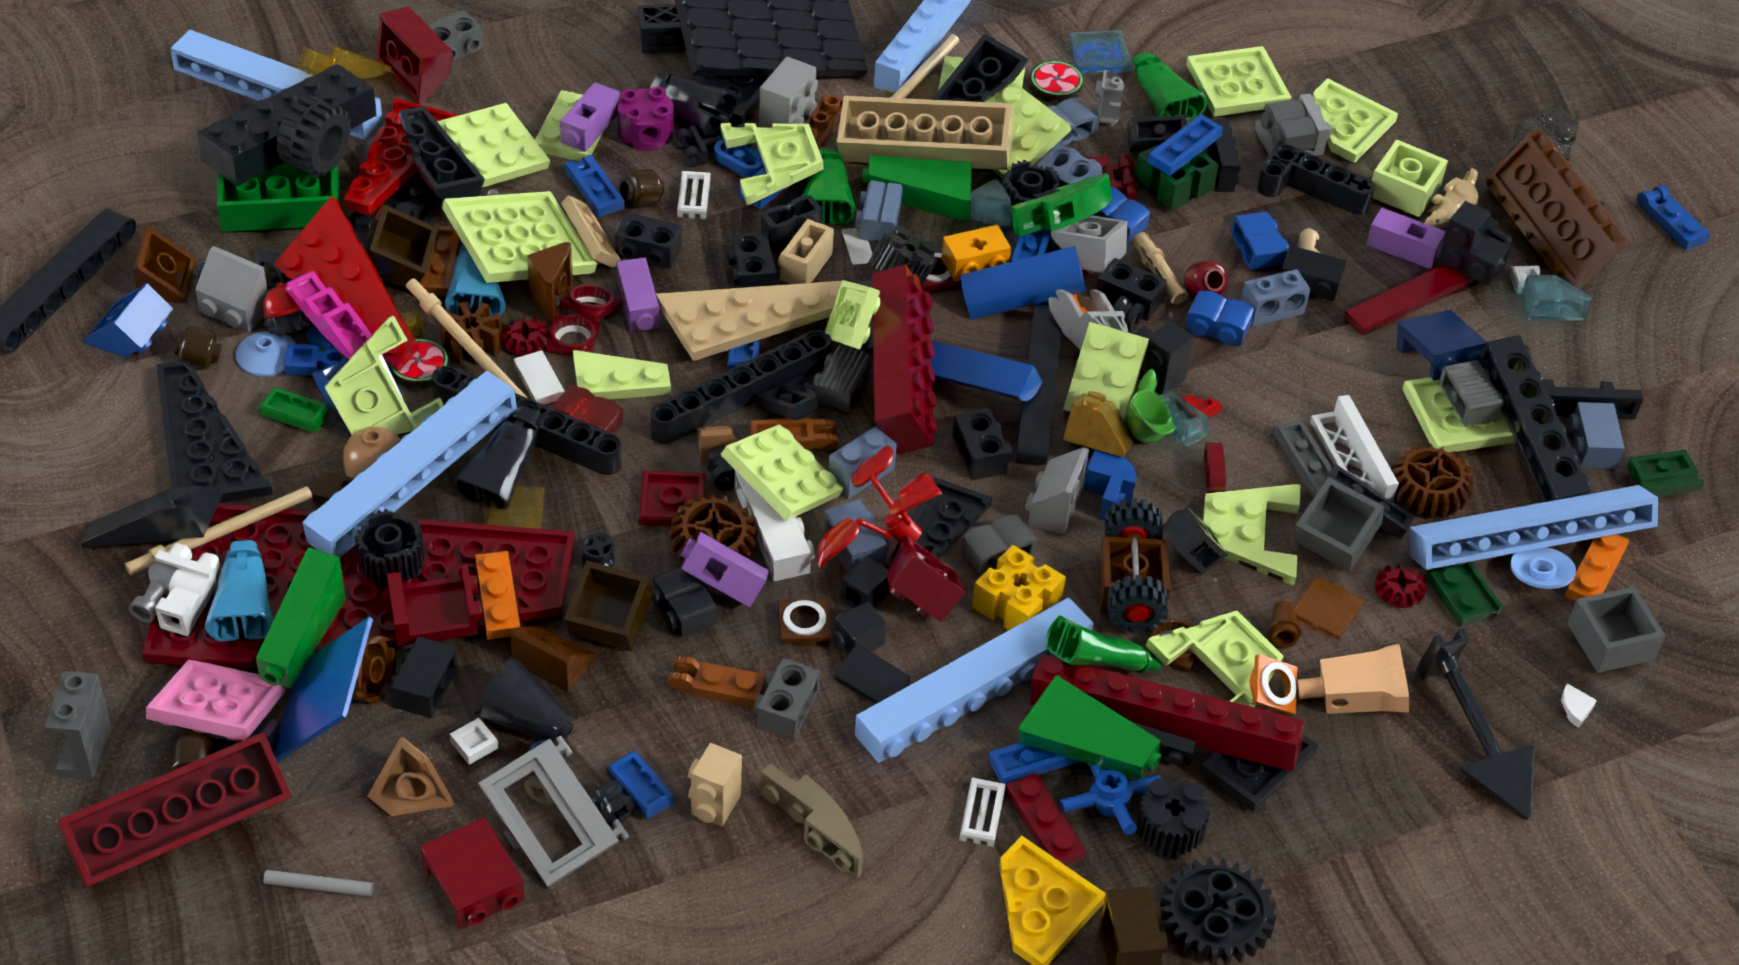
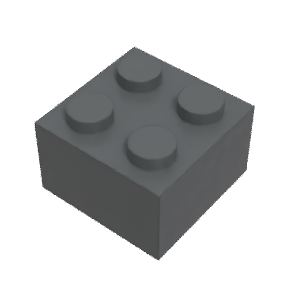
(1339, 524)
(1616, 629)

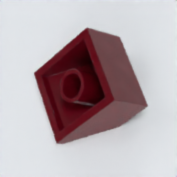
(924, 580)

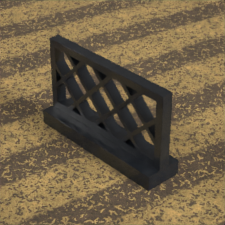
(660, 35)

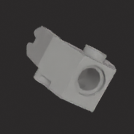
(1073, 321)

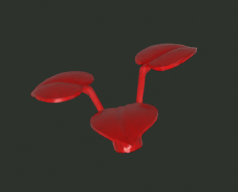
(897, 521)

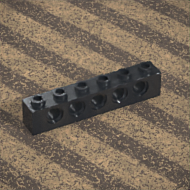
(1510, 354)

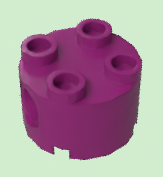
(645, 118)

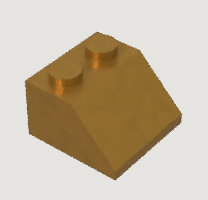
(1098, 425)

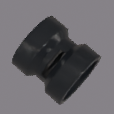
(721, 470)

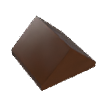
(163, 266)
(550, 279)
(550, 655)

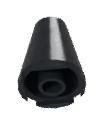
(524, 704)

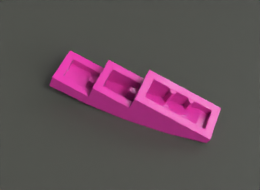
(328, 313)

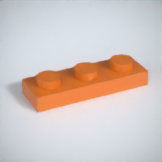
(1597, 566)
(497, 594)

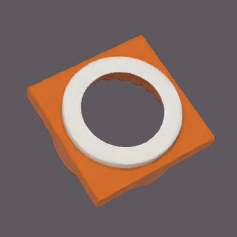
(1260, 689)

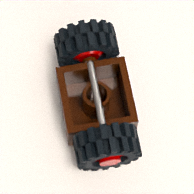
(1134, 566)

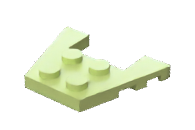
(786, 152)
(367, 393)
(1239, 526)
(1224, 645)

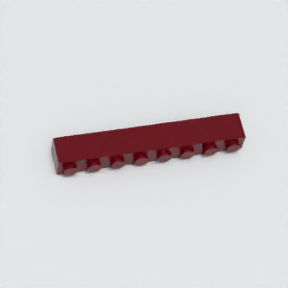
(1208, 720)

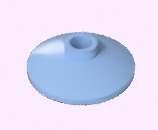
(263, 354)
(1543, 568)

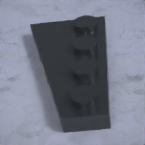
(947, 517)

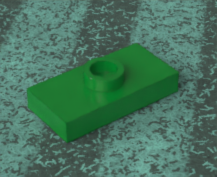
(294, 409)

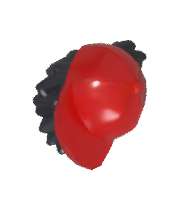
(282, 312)

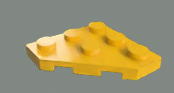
(1044, 901)

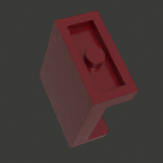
(434, 607)
(473, 872)

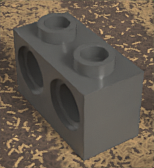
(460, 33)
(787, 699)

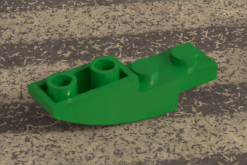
(1063, 208)

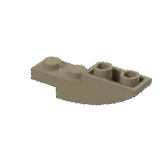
(824, 821)

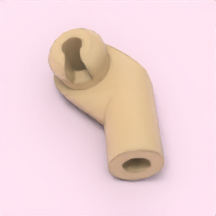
(1307, 239)

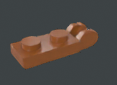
(807, 432)
(716, 681)

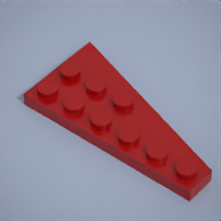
(388, 162)
(341, 262)

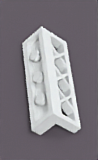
(1361, 444)

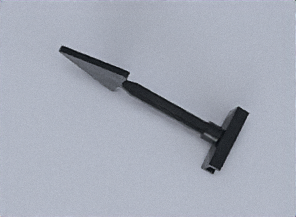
(1502, 774)

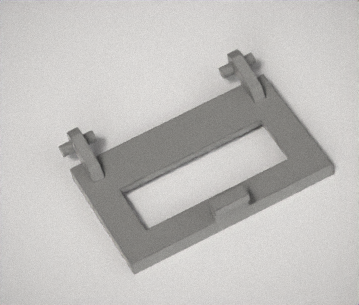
(569, 798)

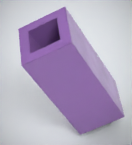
(589, 117)
(1406, 238)
(637, 294)
(723, 569)

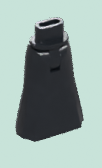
(698, 103)
(498, 465)

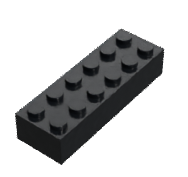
(247, 140)

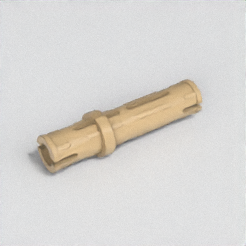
(1154, 260)

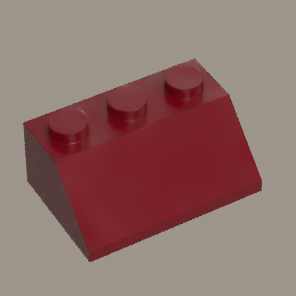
(413, 51)

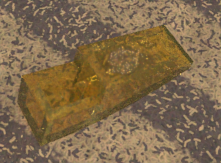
(314, 62)

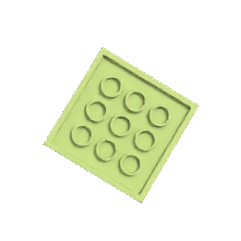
(509, 227)

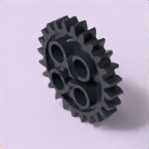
(1236, 932)

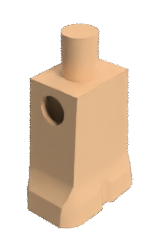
(1360, 682)

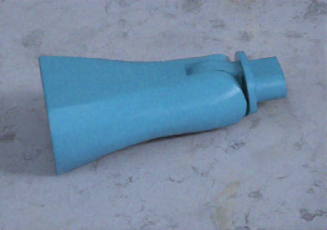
(470, 286)
(240, 594)

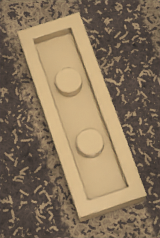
(590, 232)

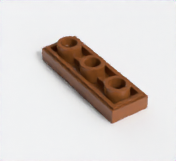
(825, 118)

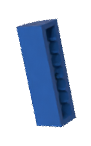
(1022, 282)
(985, 372)

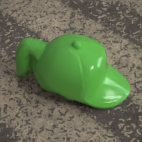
(1147, 412)

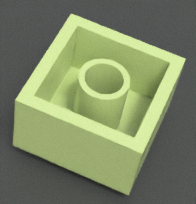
(1408, 178)

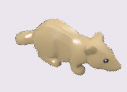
(1456, 194)

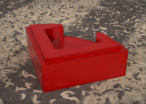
(1208, 407)

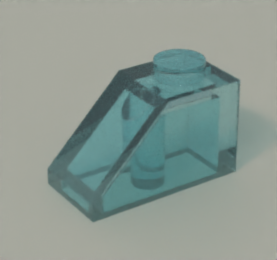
(1553, 299)

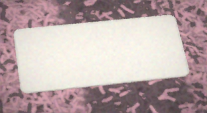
(858, 249)

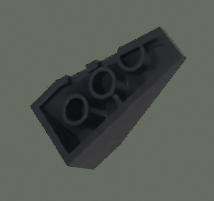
(983, 72)
(438, 157)
(162, 517)

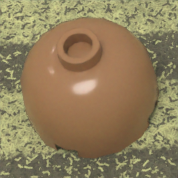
(366, 447)

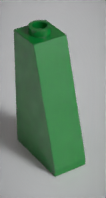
(927, 184)
(302, 618)
(1088, 731)

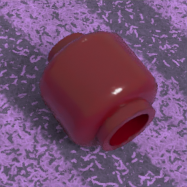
(1205, 277)

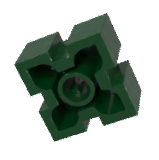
(1173, 191)

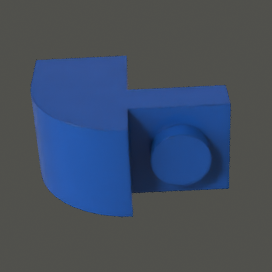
(1111, 478)

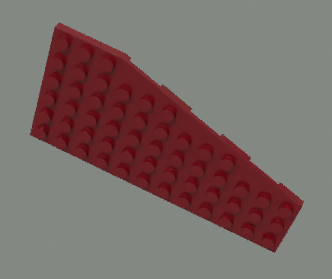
(537, 561)

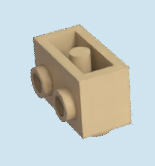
(806, 253)
(715, 784)

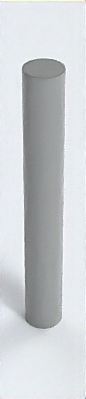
(318, 883)

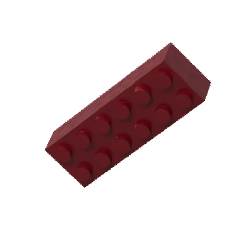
(903, 360)
(173, 810)

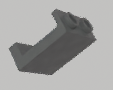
(83, 716)

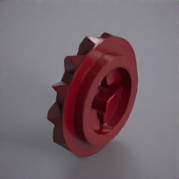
(515, 342)
(1390, 590)

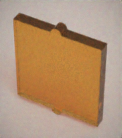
(1328, 608)

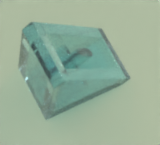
(991, 204)

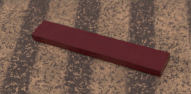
(1406, 298)

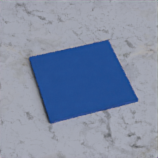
(322, 690)

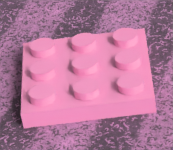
(214, 700)

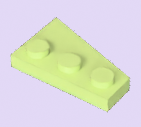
(619, 376)

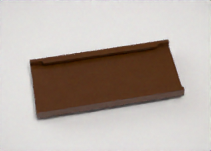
(1556, 210)

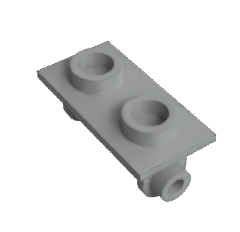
(1108, 91)

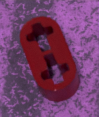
(1214, 467)

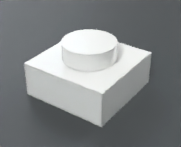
(474, 741)

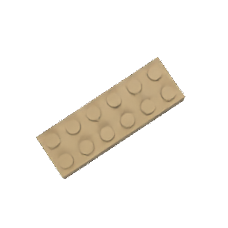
(926, 130)

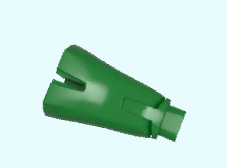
(1166, 89)
(831, 188)
(1085, 647)

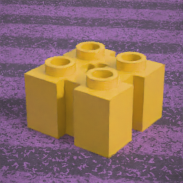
(1017, 589)

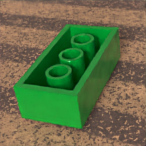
(274, 199)

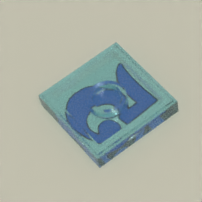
(1100, 51)

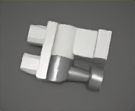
(186, 584)

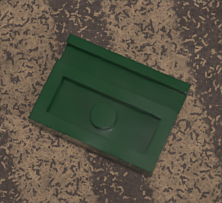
(1665, 473)
(1465, 593)

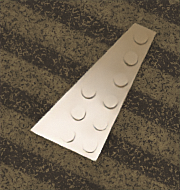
(733, 317)

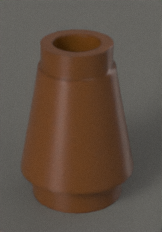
(1284, 627)

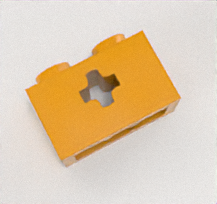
(975, 251)

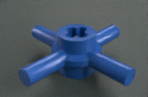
(1110, 796)

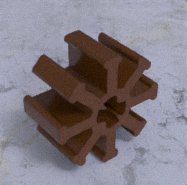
(480, 326)

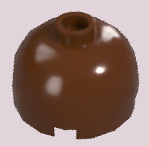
(375, 669)

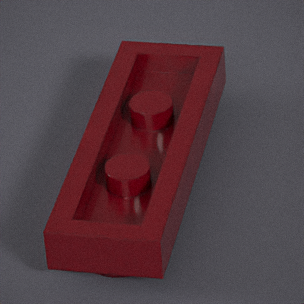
(1045, 819)

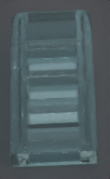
(1189, 422)

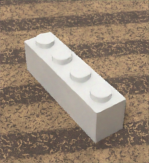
(780, 541)

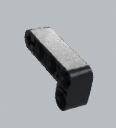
(1315, 177)

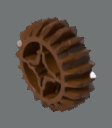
(1449, 475)
(729, 525)

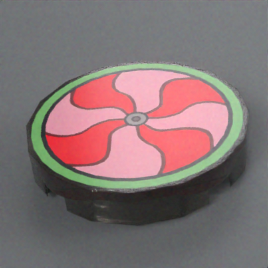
(1056, 81)
(422, 364)

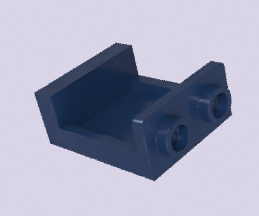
(1441, 339)

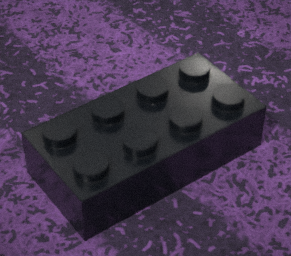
(1226, 156)

